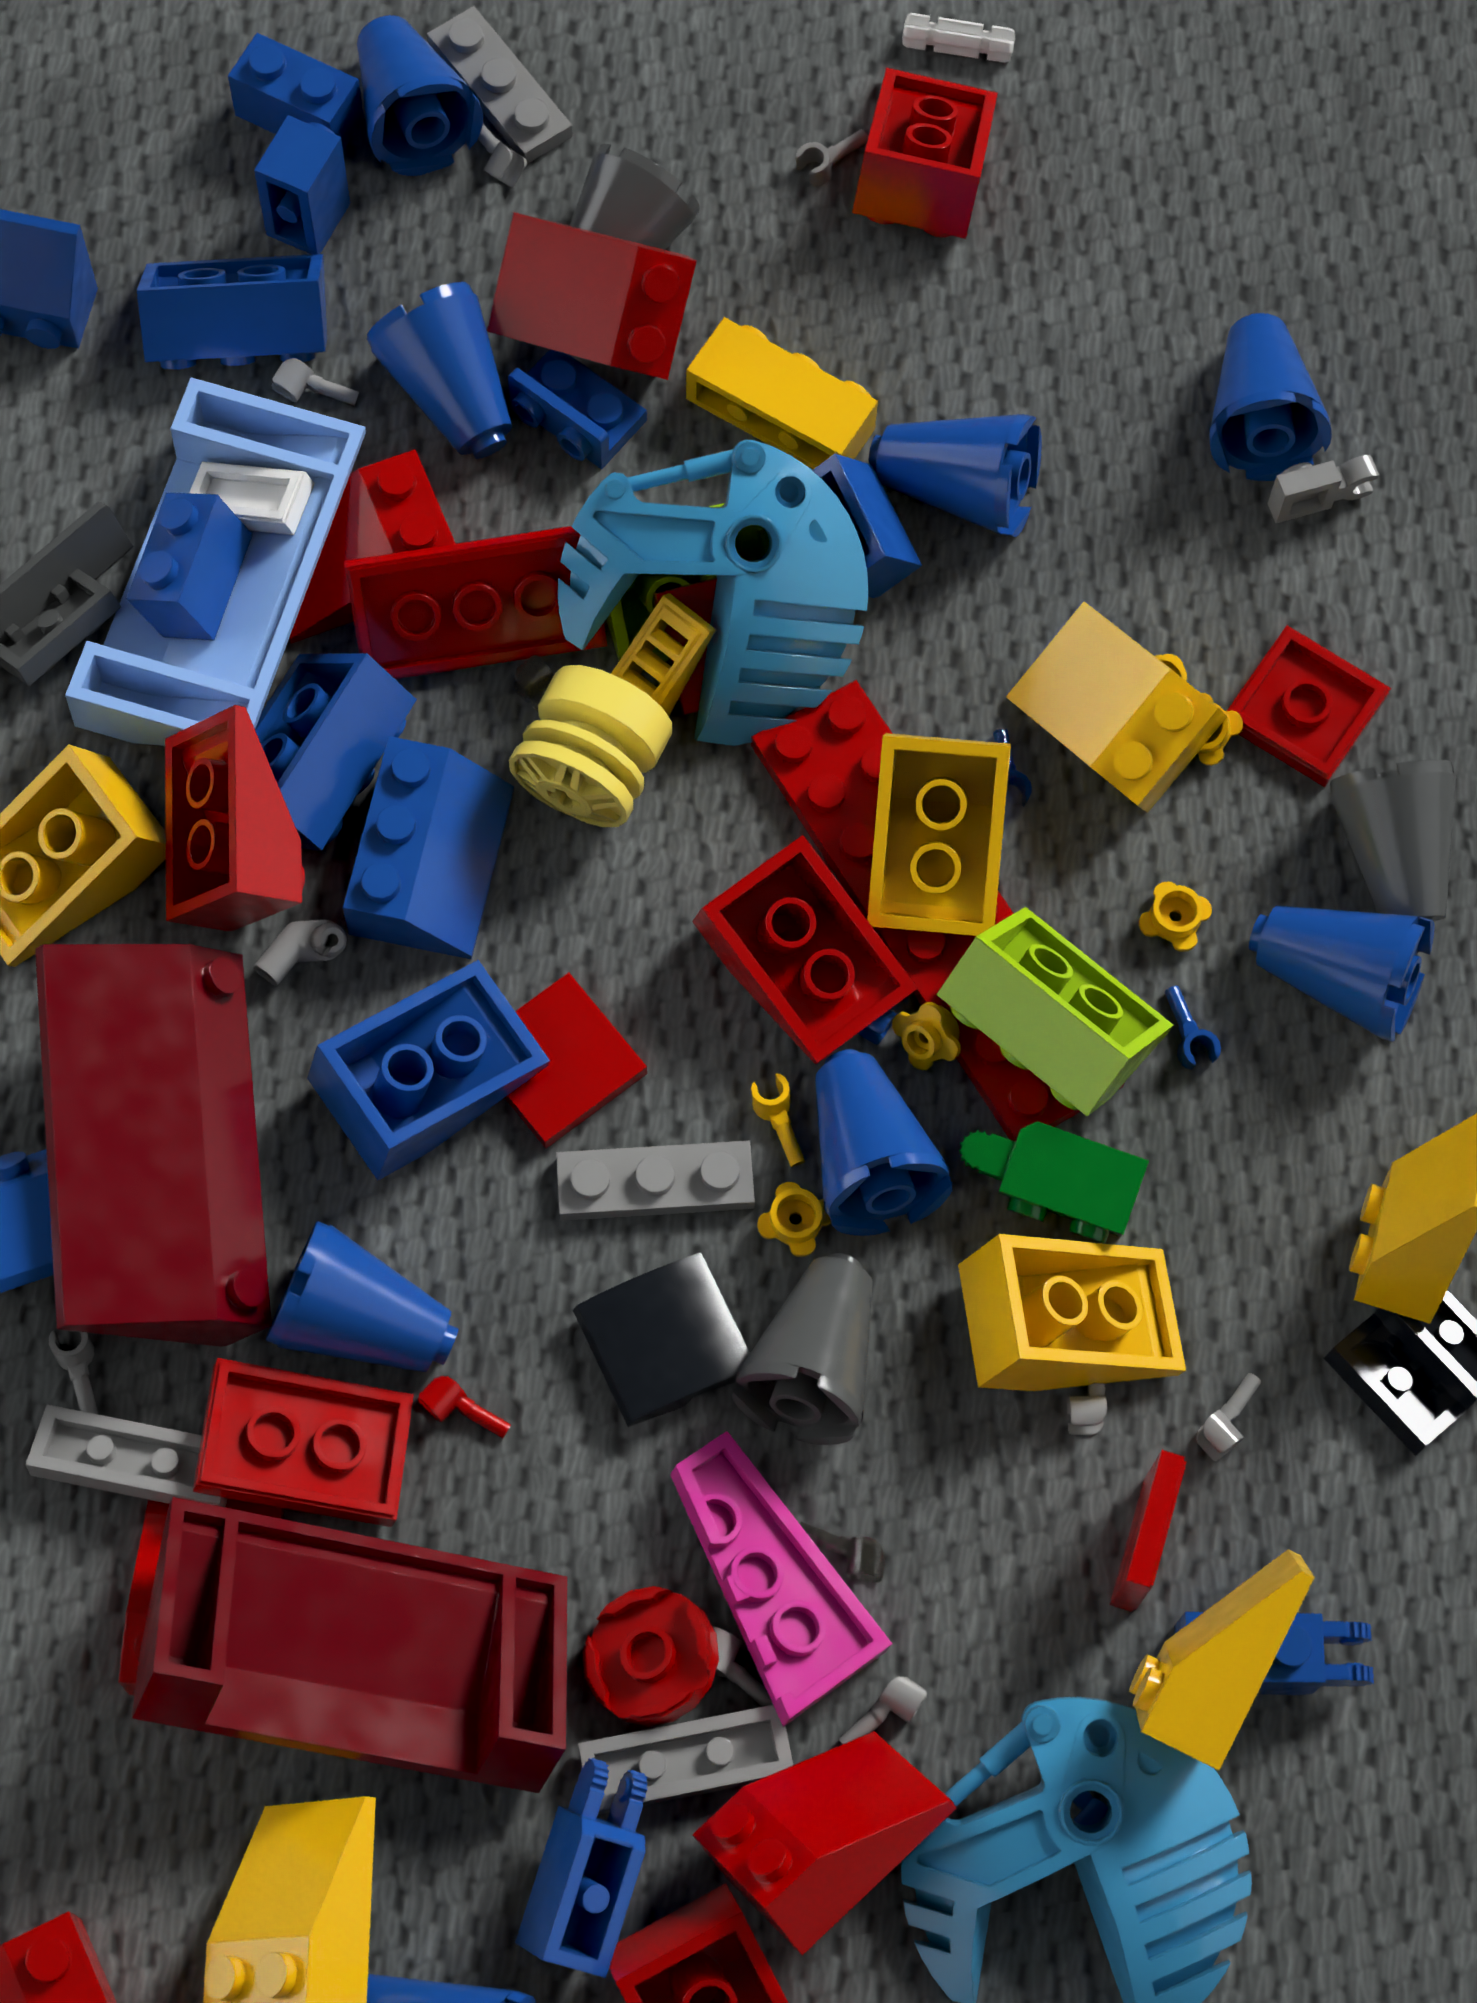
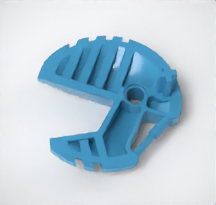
(774, 616)
(1151, 1869)

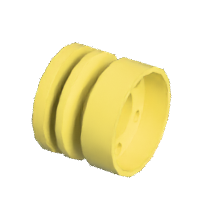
(591, 745)

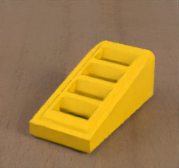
(641, 657)

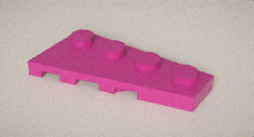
(782, 1590)

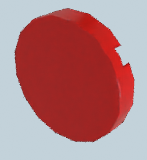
(651, 1656)

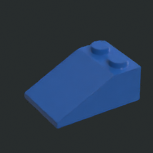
(424, 1068)

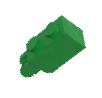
(1060, 1175)

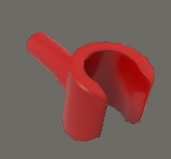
(446, 1395)

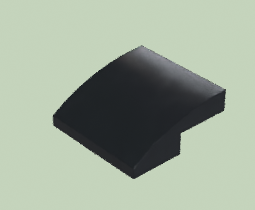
(663, 1338)
(1411, 1370)

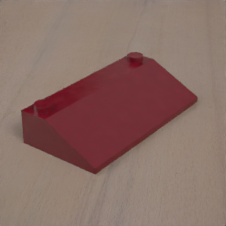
(151, 1142)
(355, 1647)

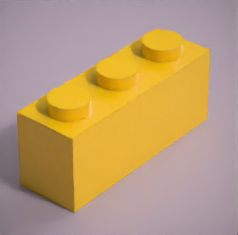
(779, 396)

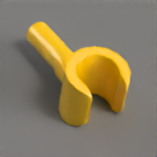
(777, 1113)

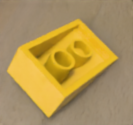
(1116, 706)
(938, 834)
(71, 850)
(1419, 1225)
(1068, 1314)
(1216, 1664)
(298, 1909)

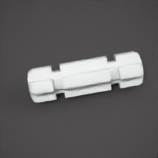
(958, 37)

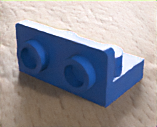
(576, 407)

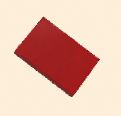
(303, 1443)

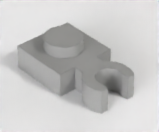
(1314, 488)

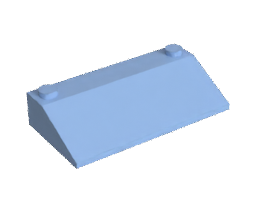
(155, 685)

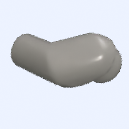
(300, 943)

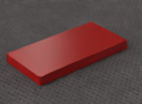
(463, 603)

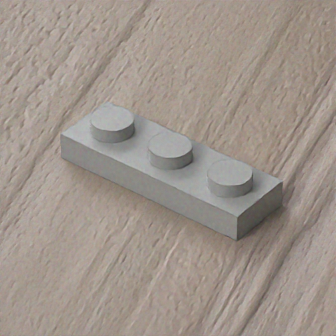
(501, 84)
(655, 1180)
(117, 1456)
(695, 1755)

